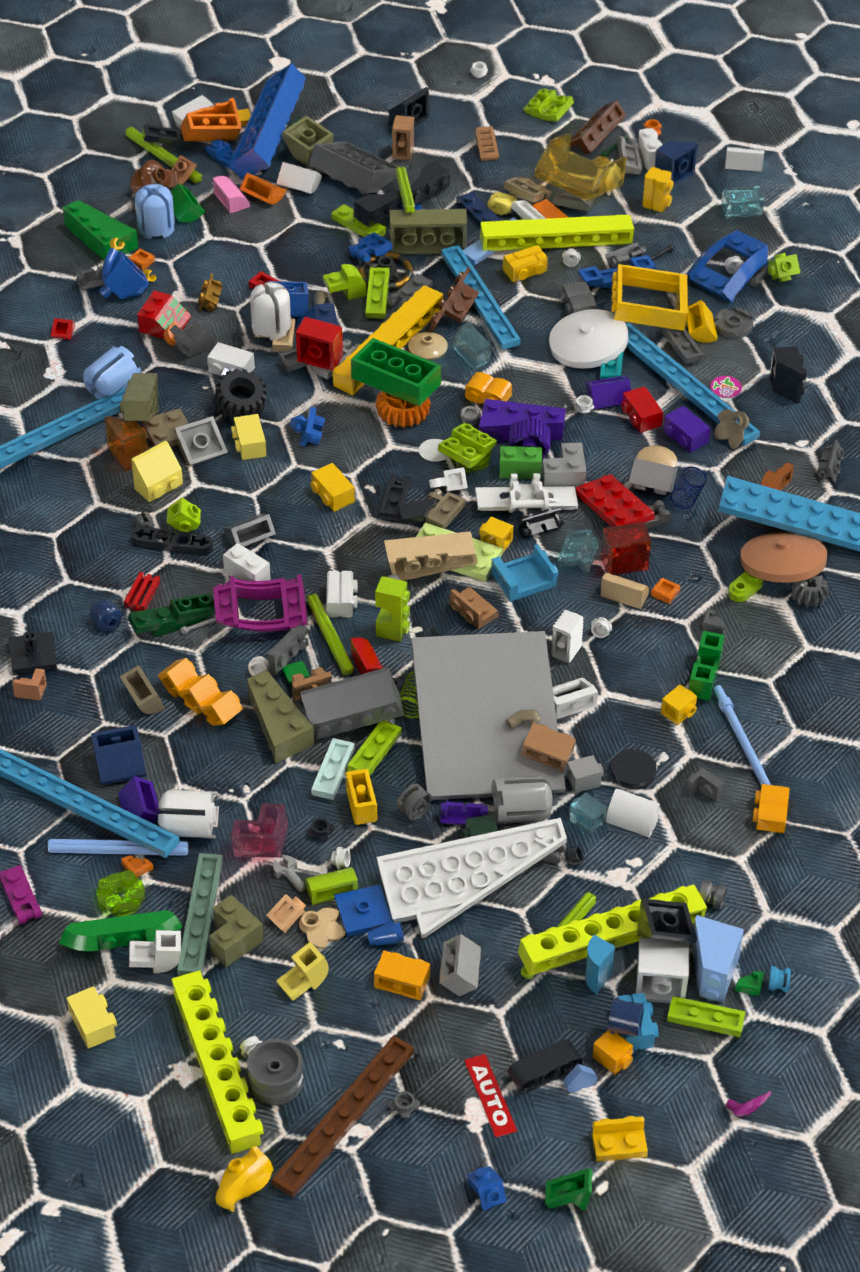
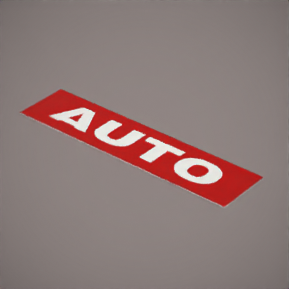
(490, 1095)

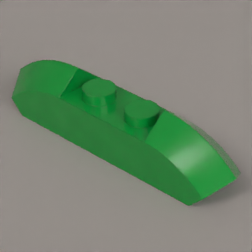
(118, 931)

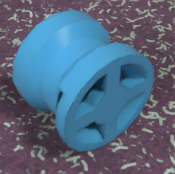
(776, 979)

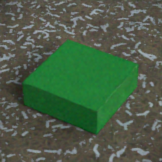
(293, 669)

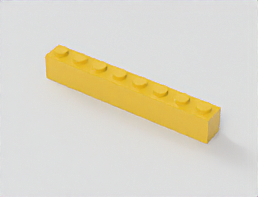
(395, 331)

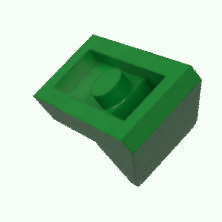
(570, 1188)

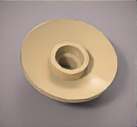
(428, 345)

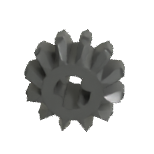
(810, 591)

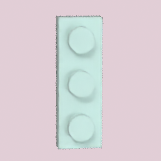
(333, 769)

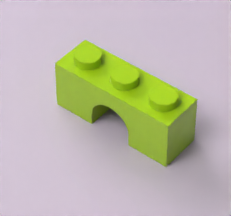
(392, 598)

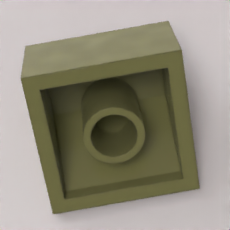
(303, 136)

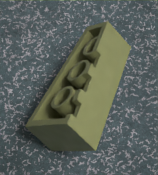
(279, 718)

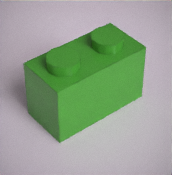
(520, 461)

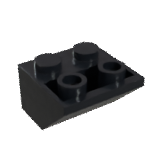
(788, 373)

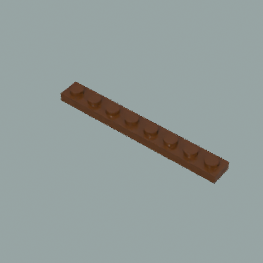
(342, 1116)

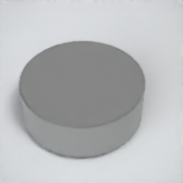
(470, 415)

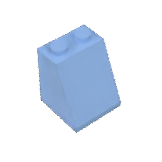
(715, 956)

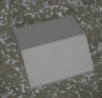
(200, 441)

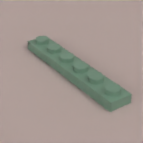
(200, 914)

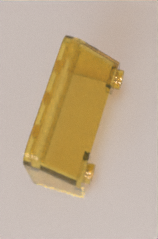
(576, 173)

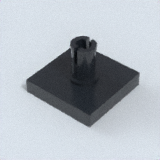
(32, 652)

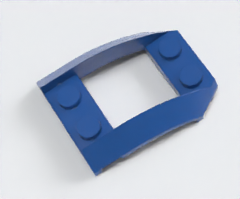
(719, 284)

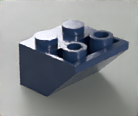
(118, 754)

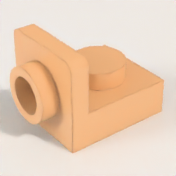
(286, 912)

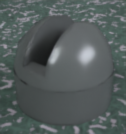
(139, 520)

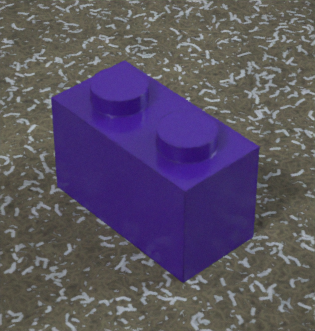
(686, 429)

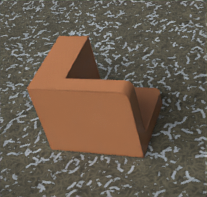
(30, 688)

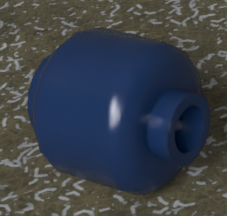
(106, 615)

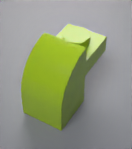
(348, 280)

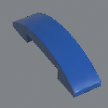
(603, 278)

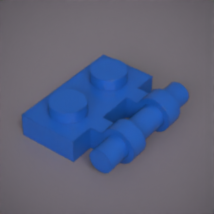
(370, 245)

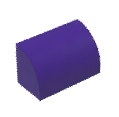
(608, 391)
(140, 799)

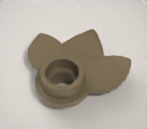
(729, 428)

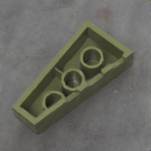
(140, 397)

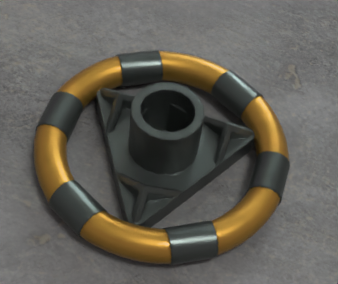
(386, 261)

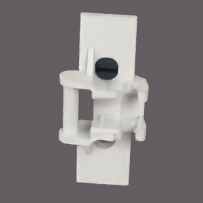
(525, 496)

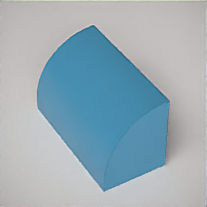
(598, 963)

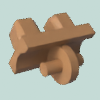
(317, 679)

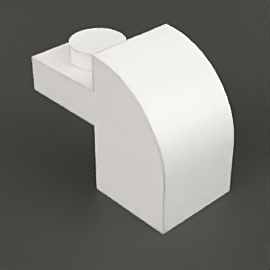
(159, 955)

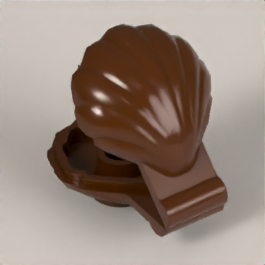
(153, 173)

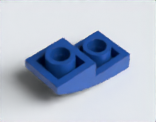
(220, 152)

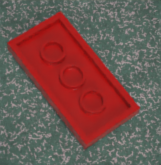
(614, 502)

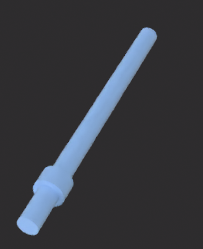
(726, 706)

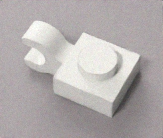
(452, 480)

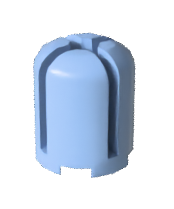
(154, 211)
(110, 372)

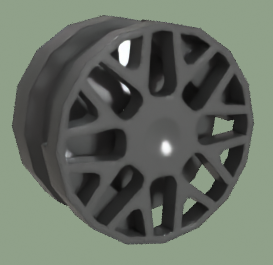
(414, 803)

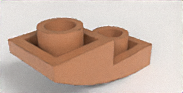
(183, 168)

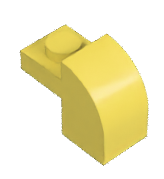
(309, 972)

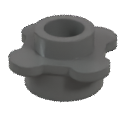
(404, 1098)

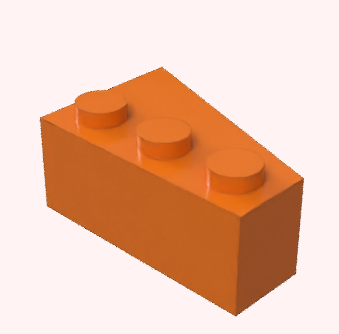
(212, 123)

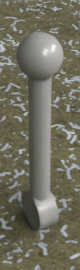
(184, 630)

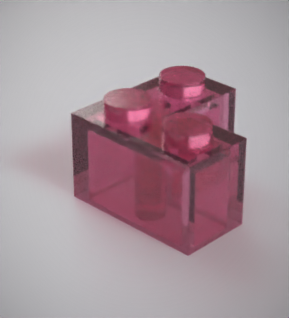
(261, 836)

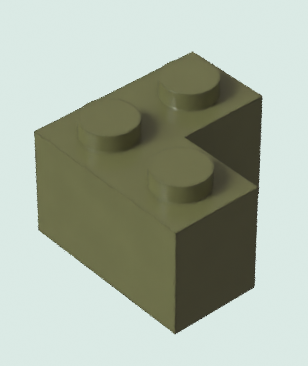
(236, 932)

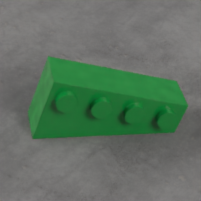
(98, 229)

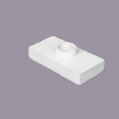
(526, 210)

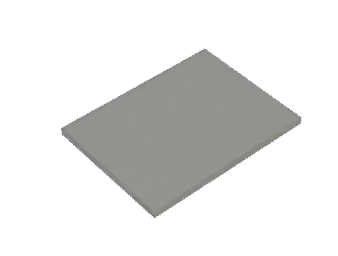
(463, 700)

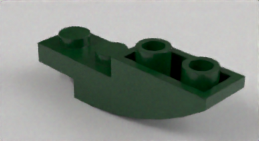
(168, 619)

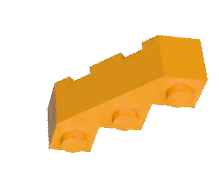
(200, 692)

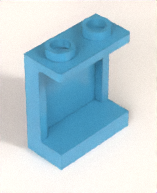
(525, 574)

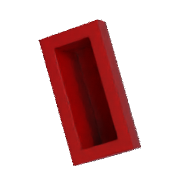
(364, 656)

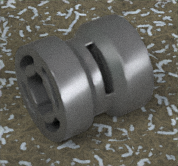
(708, 889)

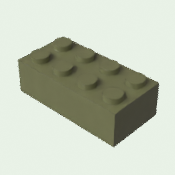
(427, 230)

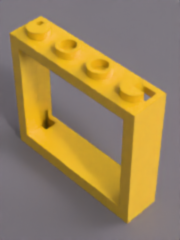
(653, 280)

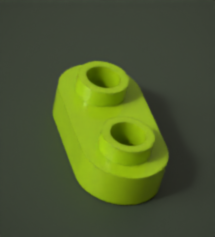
(748, 584)

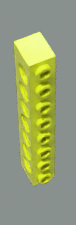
(560, 952)
(239, 1135)

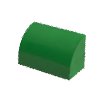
(185, 204)

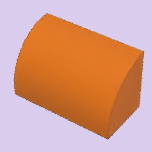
(262, 189)

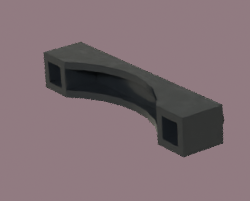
(375, 208)

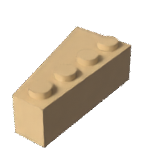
(430, 554)

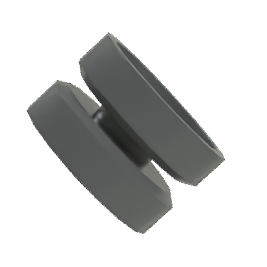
(275, 1071)

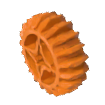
(399, 411)

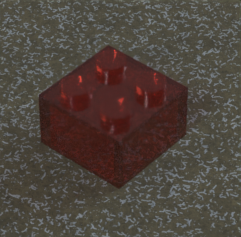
(625, 548)

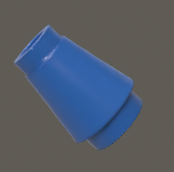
(386, 935)

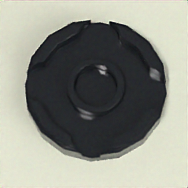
(633, 768)

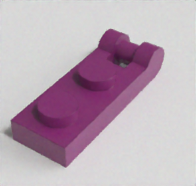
(20, 894)

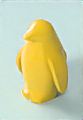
(243, 1178)

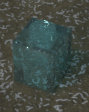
(587, 813)

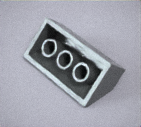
(352, 703)

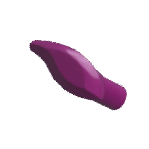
(747, 1107)

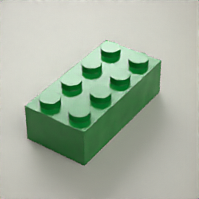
(396, 371)

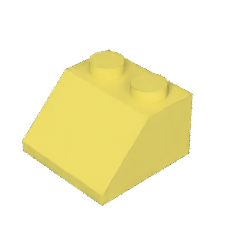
(156, 472)

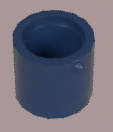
(625, 1017)

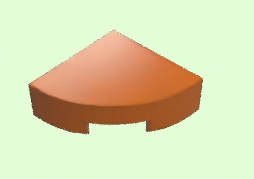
(137, 865)

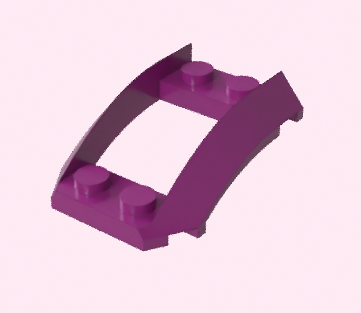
(290, 591)

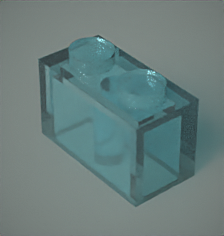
(742, 202)

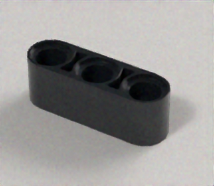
(544, 1066)

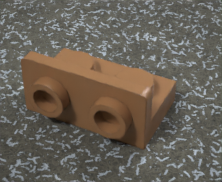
(472, 607)

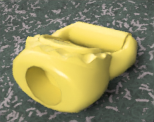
(501, 203)

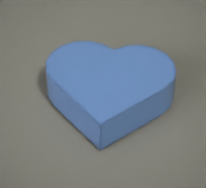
(580, 1078)

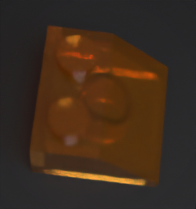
(125, 440)

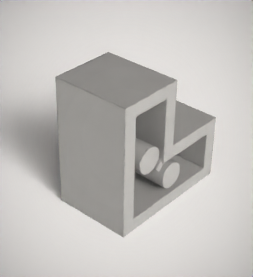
(566, 470)

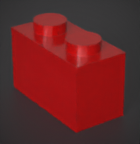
(642, 409)

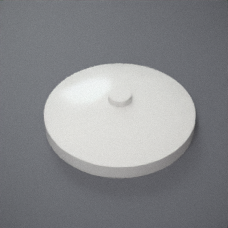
(588, 338)

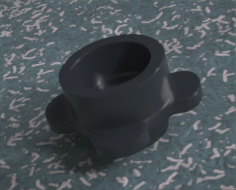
(320, 824)

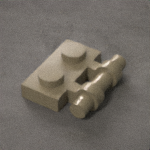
(526, 189)
(446, 508)

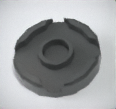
(733, 323)

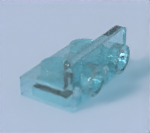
(578, 549)

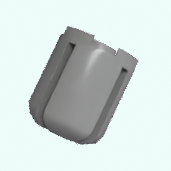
(521, 799)

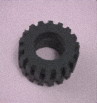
(239, 383)

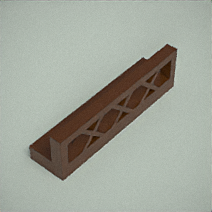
(598, 127)

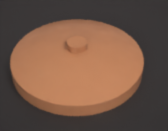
(783, 557)

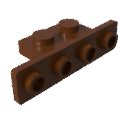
(458, 303)

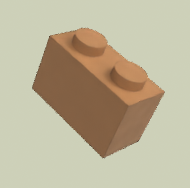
(403, 137)
(548, 746)

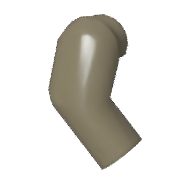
(319, 297)
(523, 715)

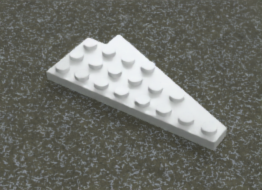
(452, 876)

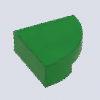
(750, 984)

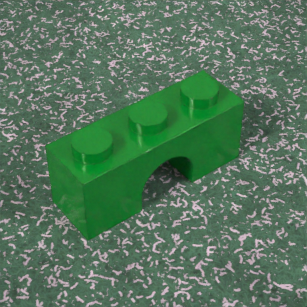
(707, 665)

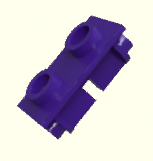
(456, 813)

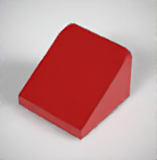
(62, 328)

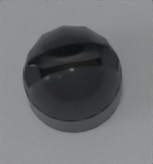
(574, 856)

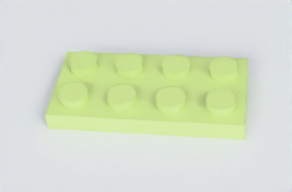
(484, 553)

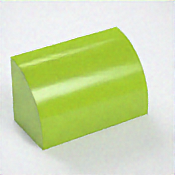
(325, 886)

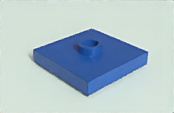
(362, 910)

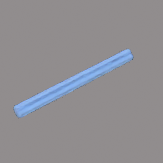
(107, 847)

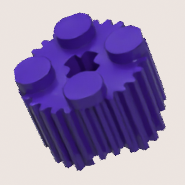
(530, 434)

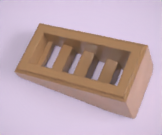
(486, 142)

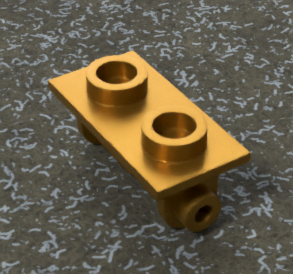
(210, 296)

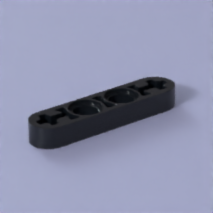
(171, 542)

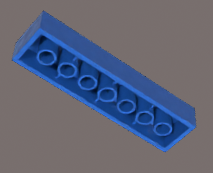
(267, 122)

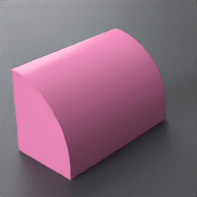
(229, 194)

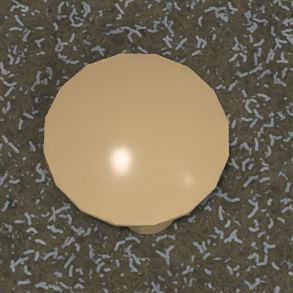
(658, 454)

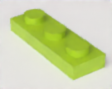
(345, 217)
(377, 293)
(375, 747)
(706, 1016)

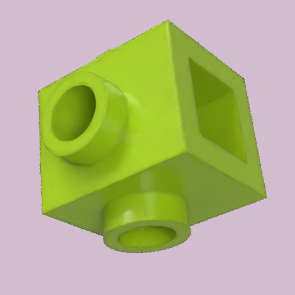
(783, 267)
(183, 515)

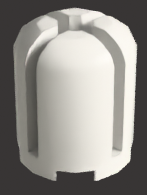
(270, 310)
(192, 803)

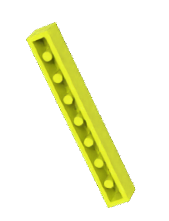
(556, 232)

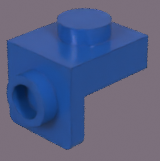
(487, 1186)

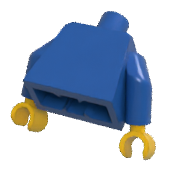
(122, 275)

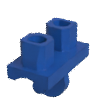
(305, 426)

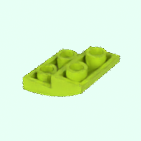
(548, 105)
(467, 445)

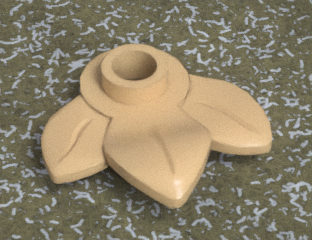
(323, 928)

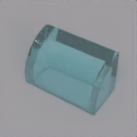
(472, 346)

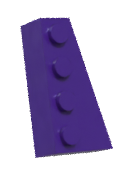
(499, 416)

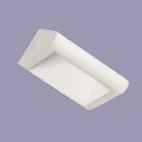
(574, 701)

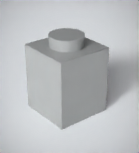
(584, 774)

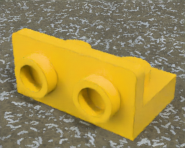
(619, 1138)

